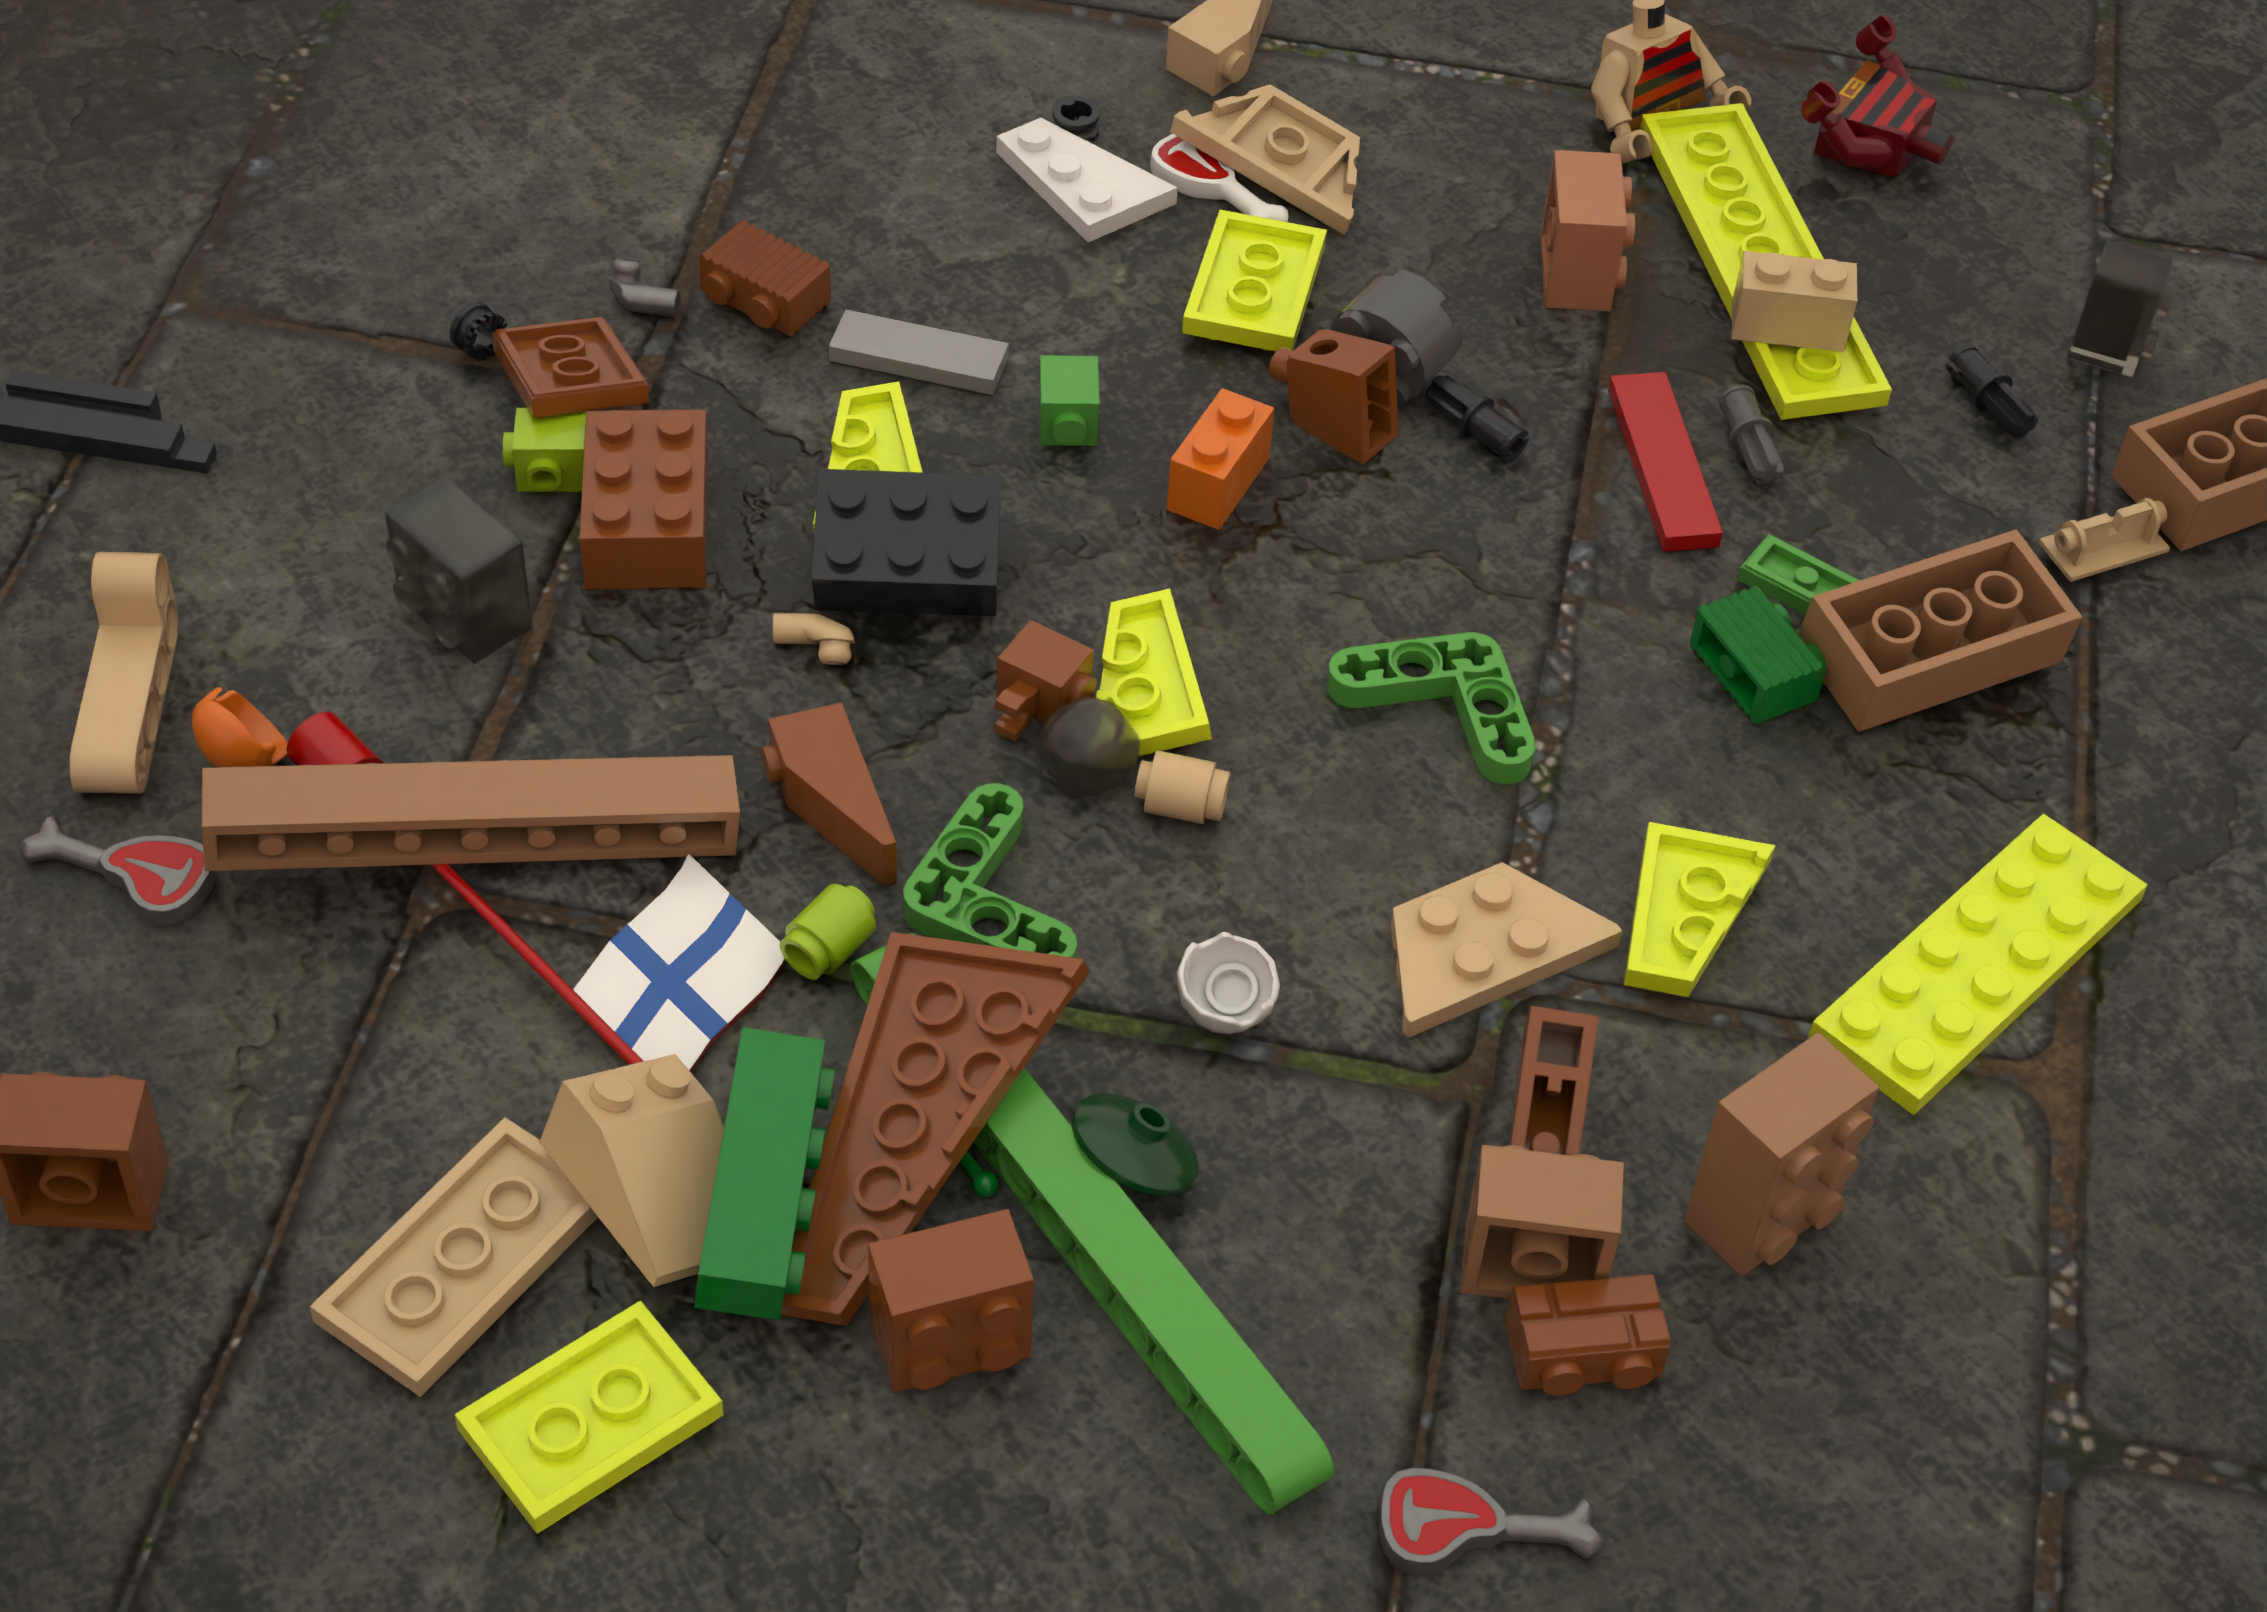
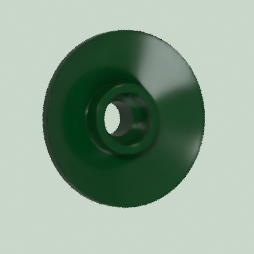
(1135, 1144)

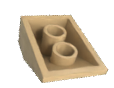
(643, 1158)

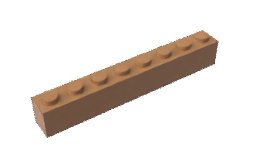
(468, 812)

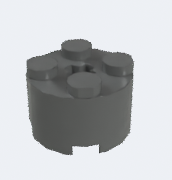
(1406, 315)

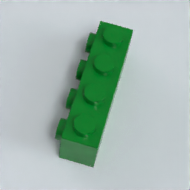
(760, 1175)

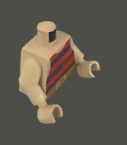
(1654, 69)

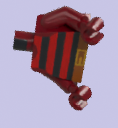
(1878, 114)

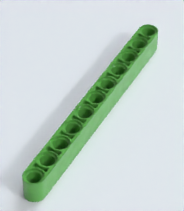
(1147, 1293)

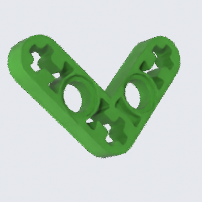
(1459, 679)
(964, 895)

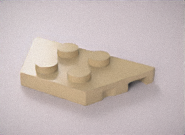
(1281, 149)
(1487, 942)

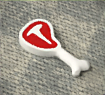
(1206, 178)

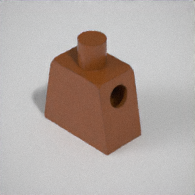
(1341, 391)

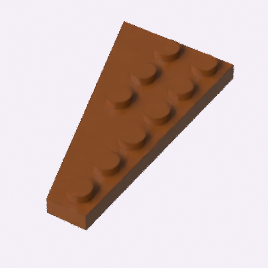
(924, 1077)

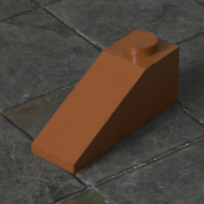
(830, 786)
(1553, 1080)

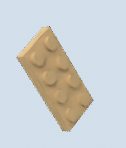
(456, 1259)

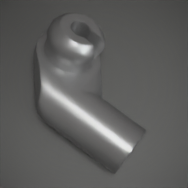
(636, 293)

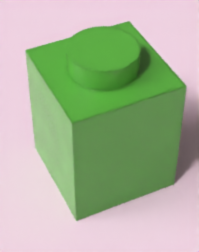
(1068, 400)

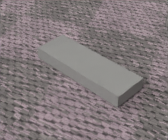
(919, 352)

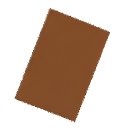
(569, 367)

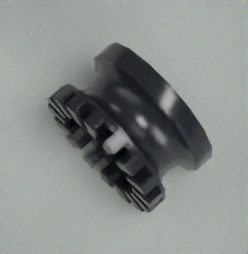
(1084, 110)
(467, 320)

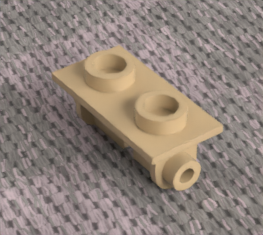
(2108, 541)

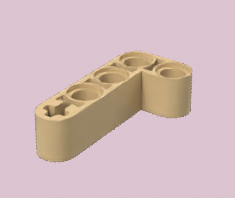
(126, 673)

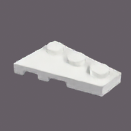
(1081, 180)

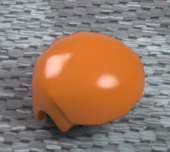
(235, 732)

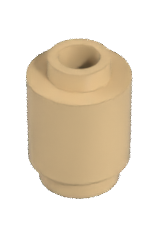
(1182, 787)

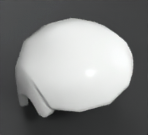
(1227, 983)

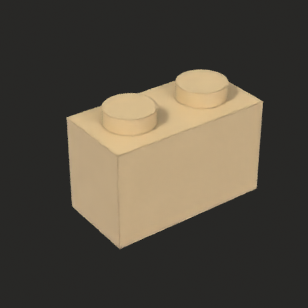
(1794, 301)

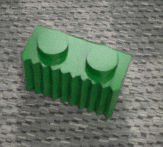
(1757, 654)

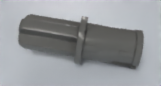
(1751, 433)

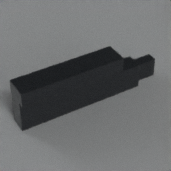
(96, 422)

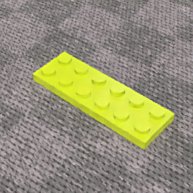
(1978, 962)

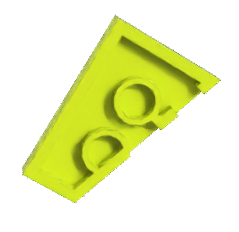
(873, 432)
(1152, 674)
(1687, 903)

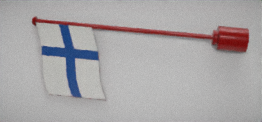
(661, 981)

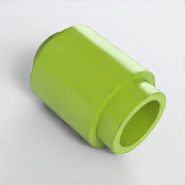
(828, 931)

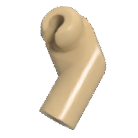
(816, 629)

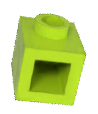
(546, 451)

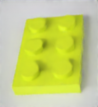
(1254, 281)
(588, 1416)

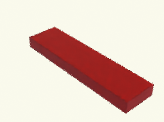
(1664, 462)

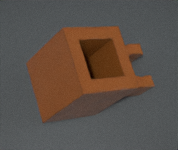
(1038, 676)

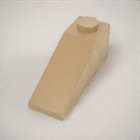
(1216, 42)

